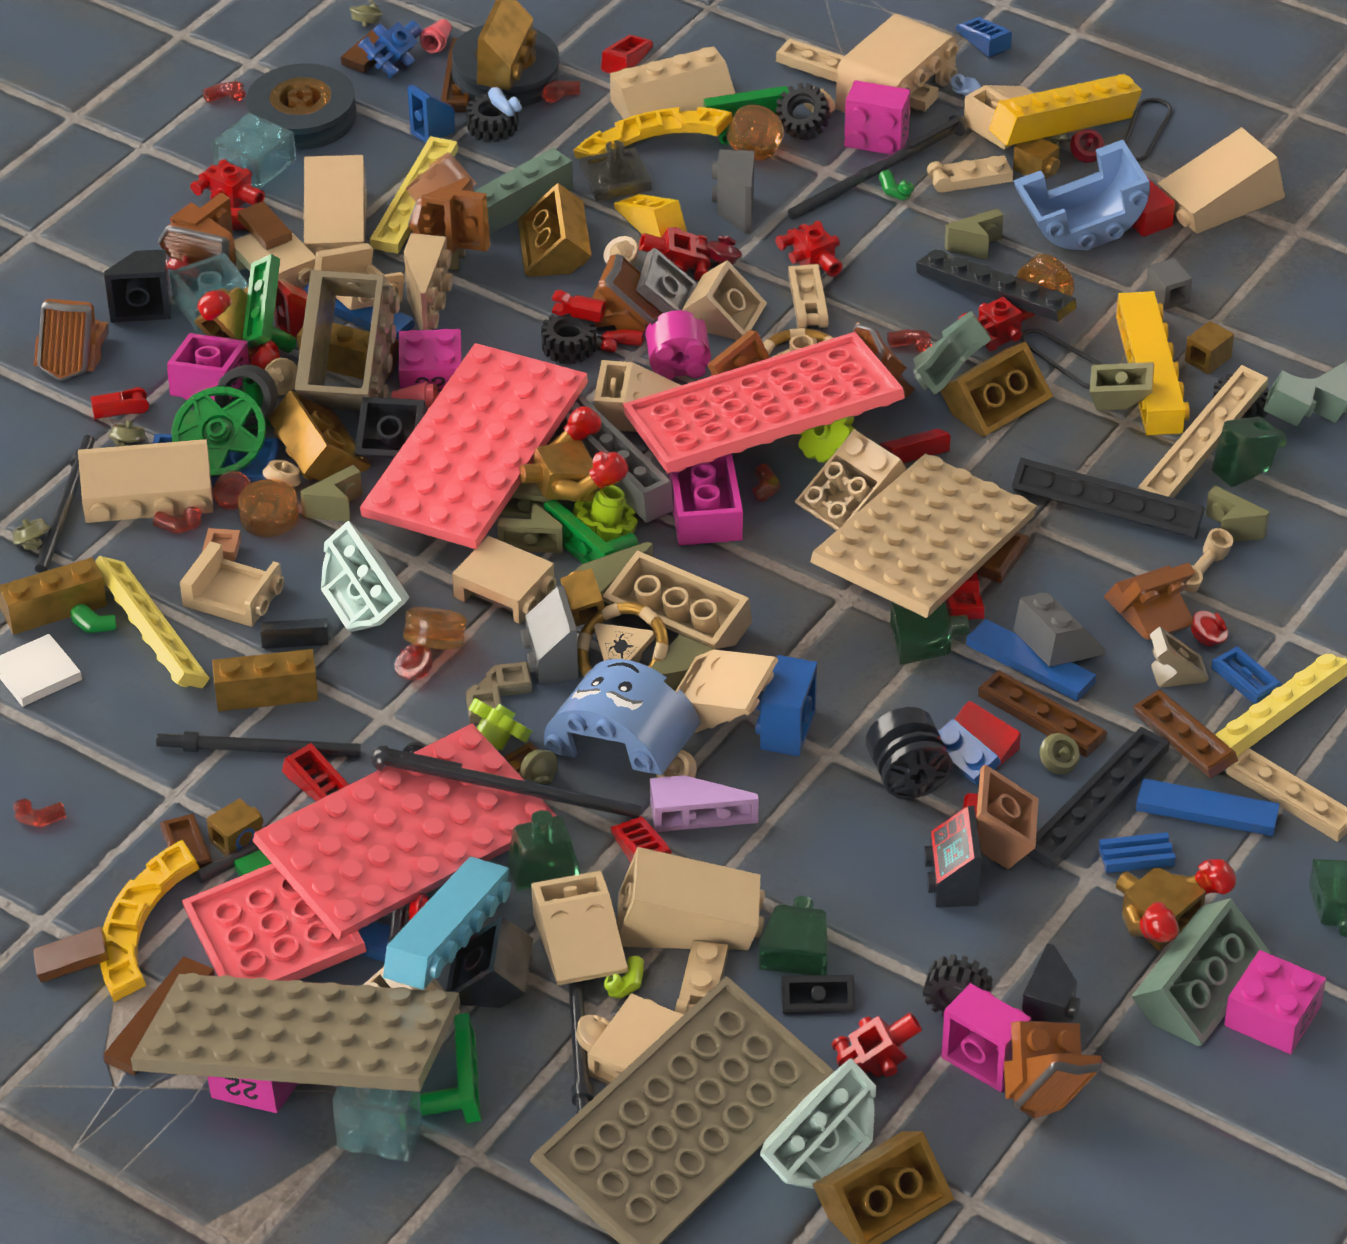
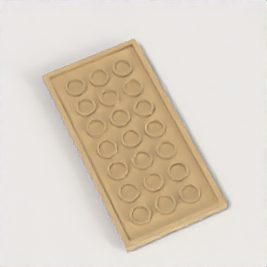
(924, 534)

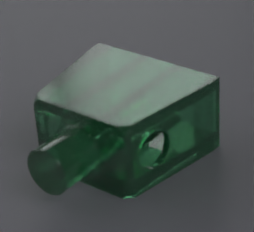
(1246, 449)
(922, 637)
(541, 851)
(1329, 892)
(795, 939)

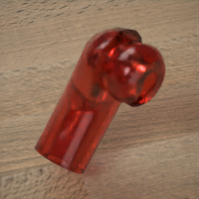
(225, 89)
(557, 89)
(906, 337)
(768, 483)
(180, 524)

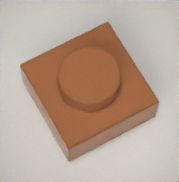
(228, 538)

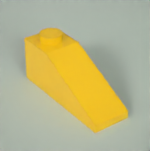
(651, 213)

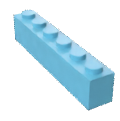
(446, 923)

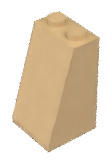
(1224, 182)
(334, 202)
(681, 900)

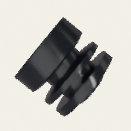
(908, 753)

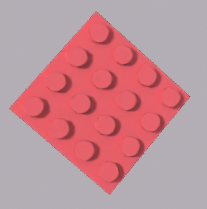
(265, 929)

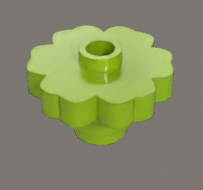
(824, 440)
(607, 513)
(498, 724)

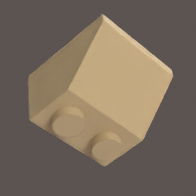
(725, 302)

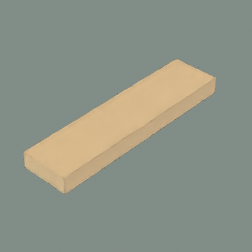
(1291, 793)

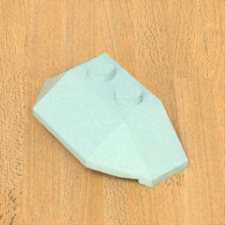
(359, 581)
(824, 1129)

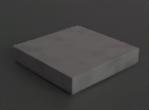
(664, 283)

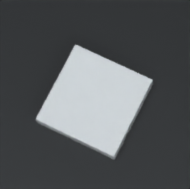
(37, 670)

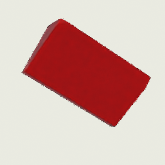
(916, 445)
(990, 730)

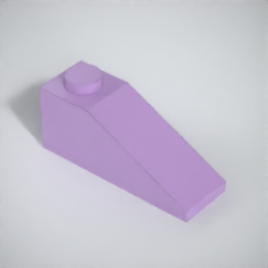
(697, 803)

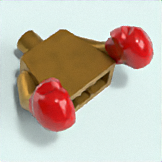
(224, 316)
(565, 467)
(1165, 902)

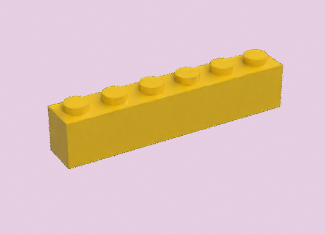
(1065, 109)
(1146, 341)

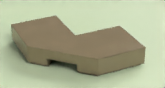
(499, 681)

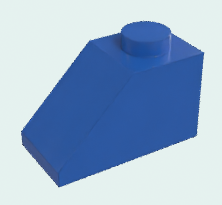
(429, 115)

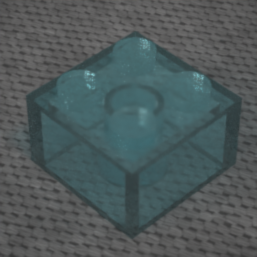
(256, 146)
(196, 279)
(377, 1121)

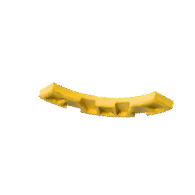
(656, 123)
(131, 911)

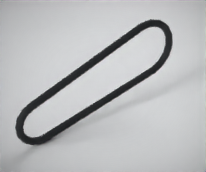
(1159, 130)
(1053, 363)

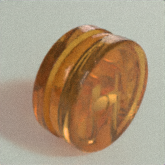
(755, 130)
(1049, 273)
(268, 508)
(434, 628)

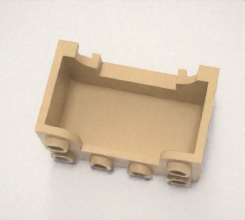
(900, 56)

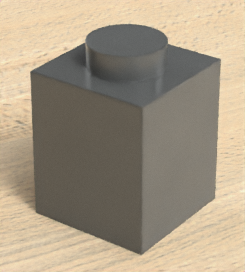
(1169, 282)

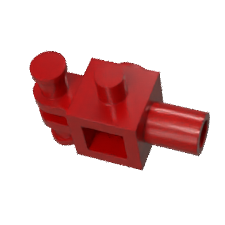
(230, 181)
(811, 247)
(680, 248)
(1001, 321)
(877, 1045)

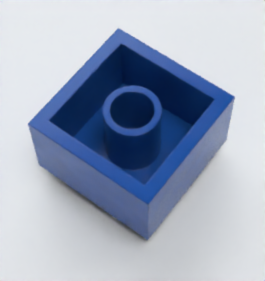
(787, 706)

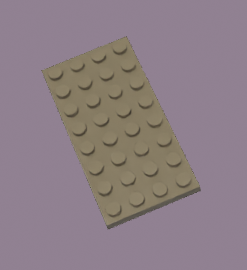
(297, 1032)
(681, 1117)

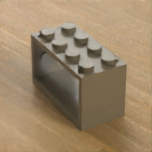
(317, 332)

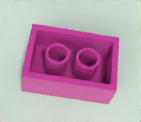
(707, 503)

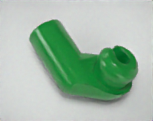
(891, 188)
(90, 622)

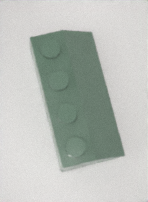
(522, 187)
(1199, 971)

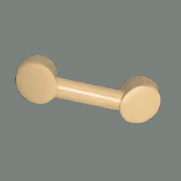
(1215, 549)

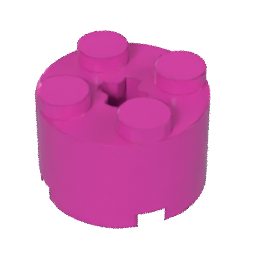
(678, 345)

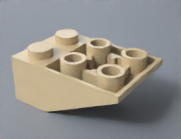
(981, 106)
(427, 277)
(622, 383)
(850, 480)
(726, 684)
(578, 927)

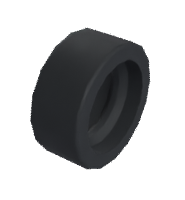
(262, 378)

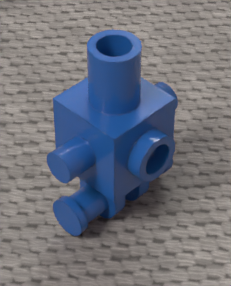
(392, 46)

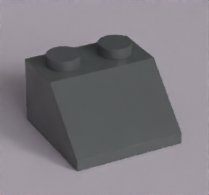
(734, 187)
(1053, 631)
(551, 639)

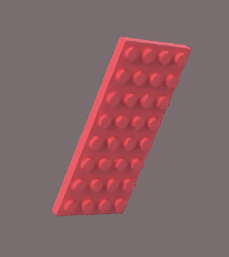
(762, 402)
(471, 443)
(396, 834)

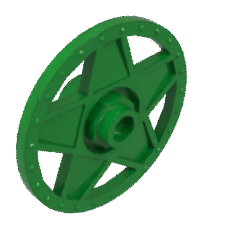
(222, 427)

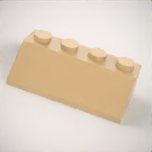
(671, 83)
(145, 480)
(683, 601)

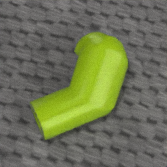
(630, 982)

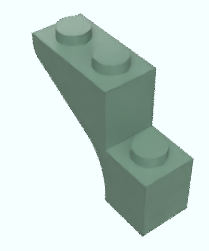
(945, 357)
(1298, 397)

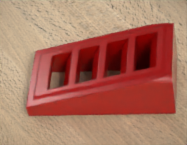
(625, 53)
(310, 756)
(638, 827)

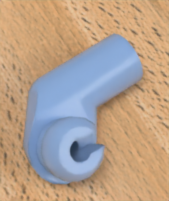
(964, 85)
(499, 101)

